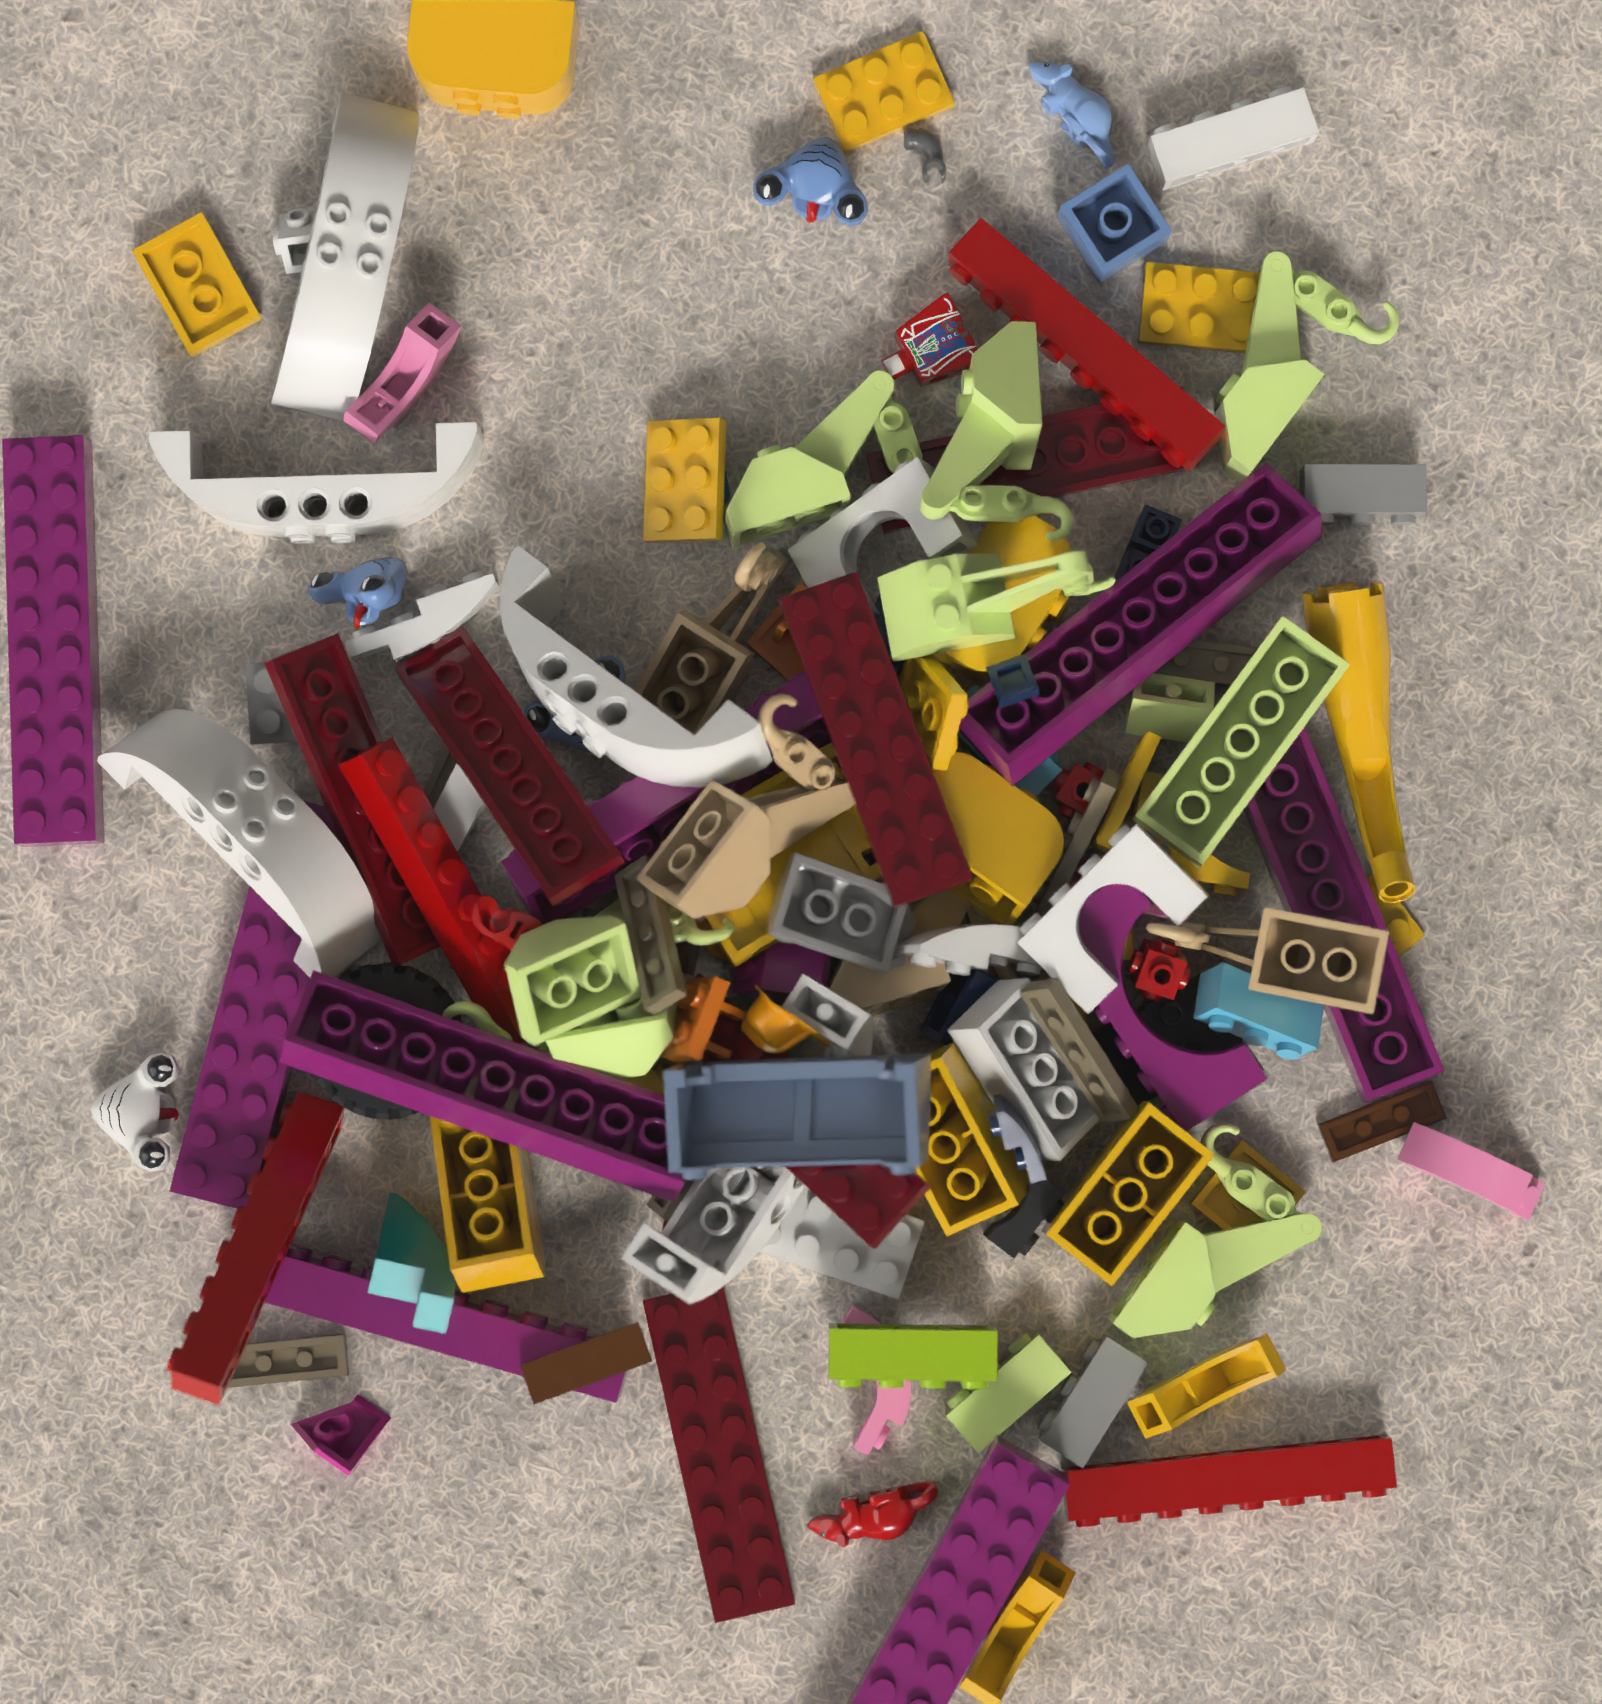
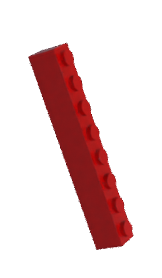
(1085, 346)
(433, 875)
(256, 1249)
(1230, 1478)

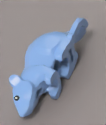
(1083, 110)

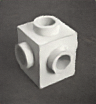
(293, 238)

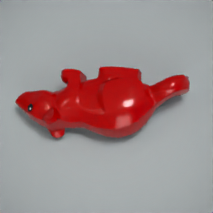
(505, 923)
(882, 1517)

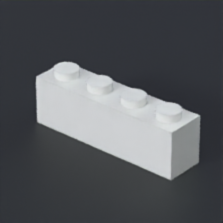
(1233, 137)

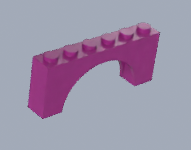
(1186, 1080)

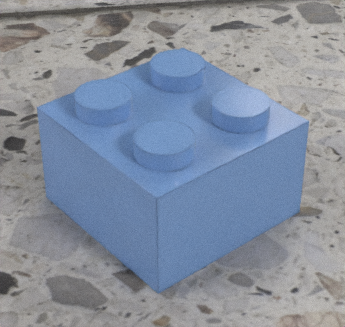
(1114, 223)

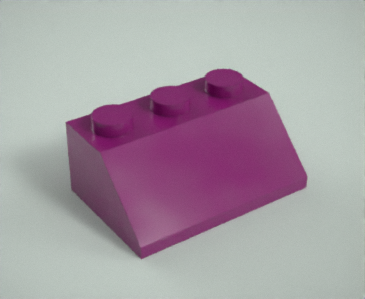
(779, 970)

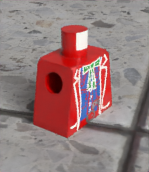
(932, 344)

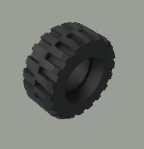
(405, 985)

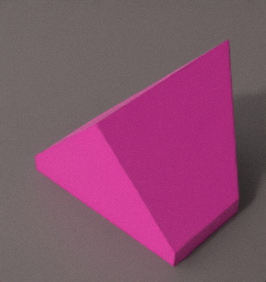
(343, 1433)

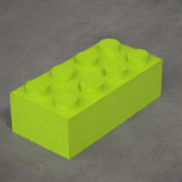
(912, 1354)

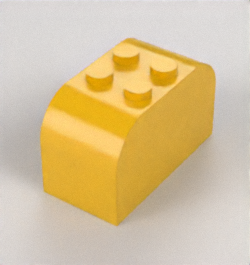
(494, 53)
(1016, 545)
(1004, 837)
(966, 1163)
(1127, 1192)
(487, 1208)

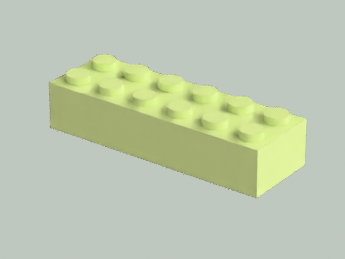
(1241, 742)

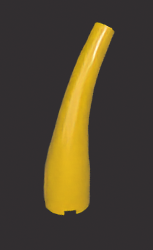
(1355, 628)

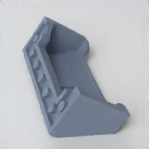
(798, 1112)

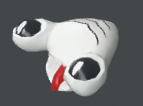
(137, 1111)

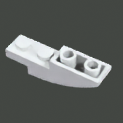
(441, 613)
(970, 948)

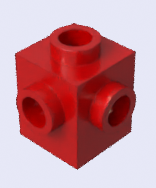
(1066, 786)
(1156, 956)

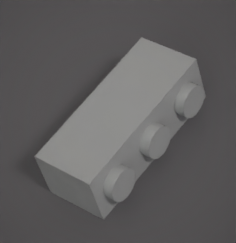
(1366, 492)
(1091, 1399)

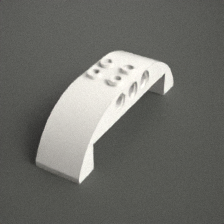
(347, 257)
(392, 498)
(606, 710)
(257, 830)
(739, 1208)

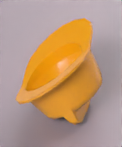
(775, 1028)

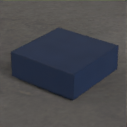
(1012, 680)

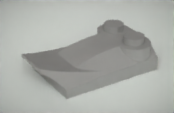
(839, 914)

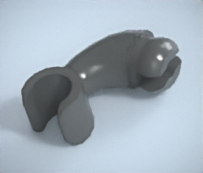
(927, 144)

